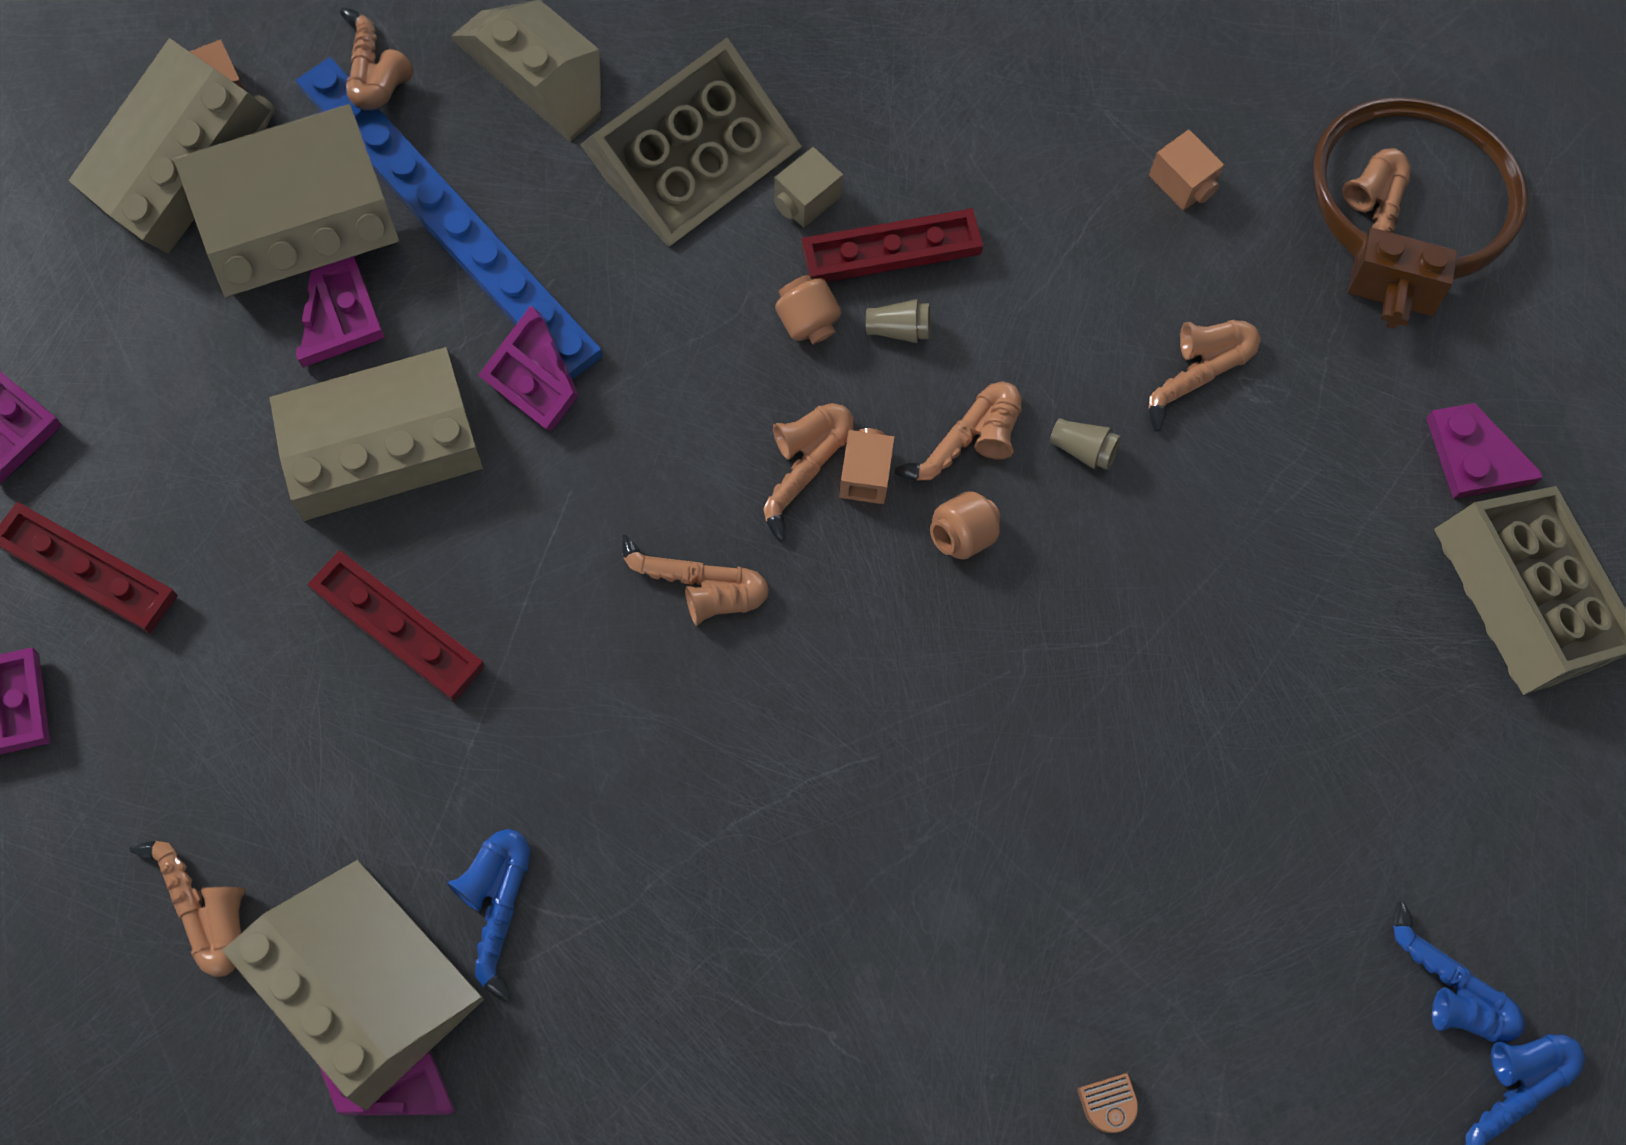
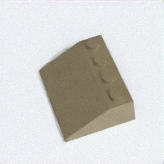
(169, 113)
(692, 143)
(286, 200)
(373, 434)
(1536, 587)
(353, 981)

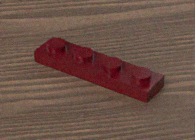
(892, 246)
(85, 568)
(396, 626)

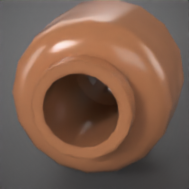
(808, 309)
(965, 525)

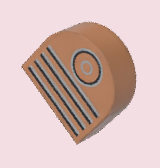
(1109, 1104)

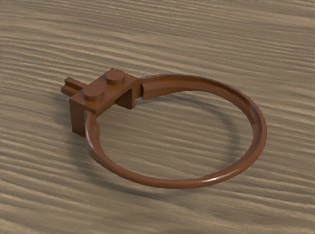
(1401, 269)

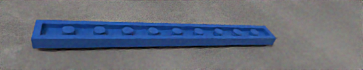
(452, 220)

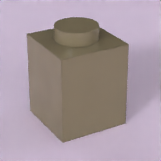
(807, 187)

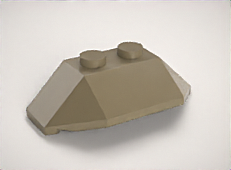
(539, 62)

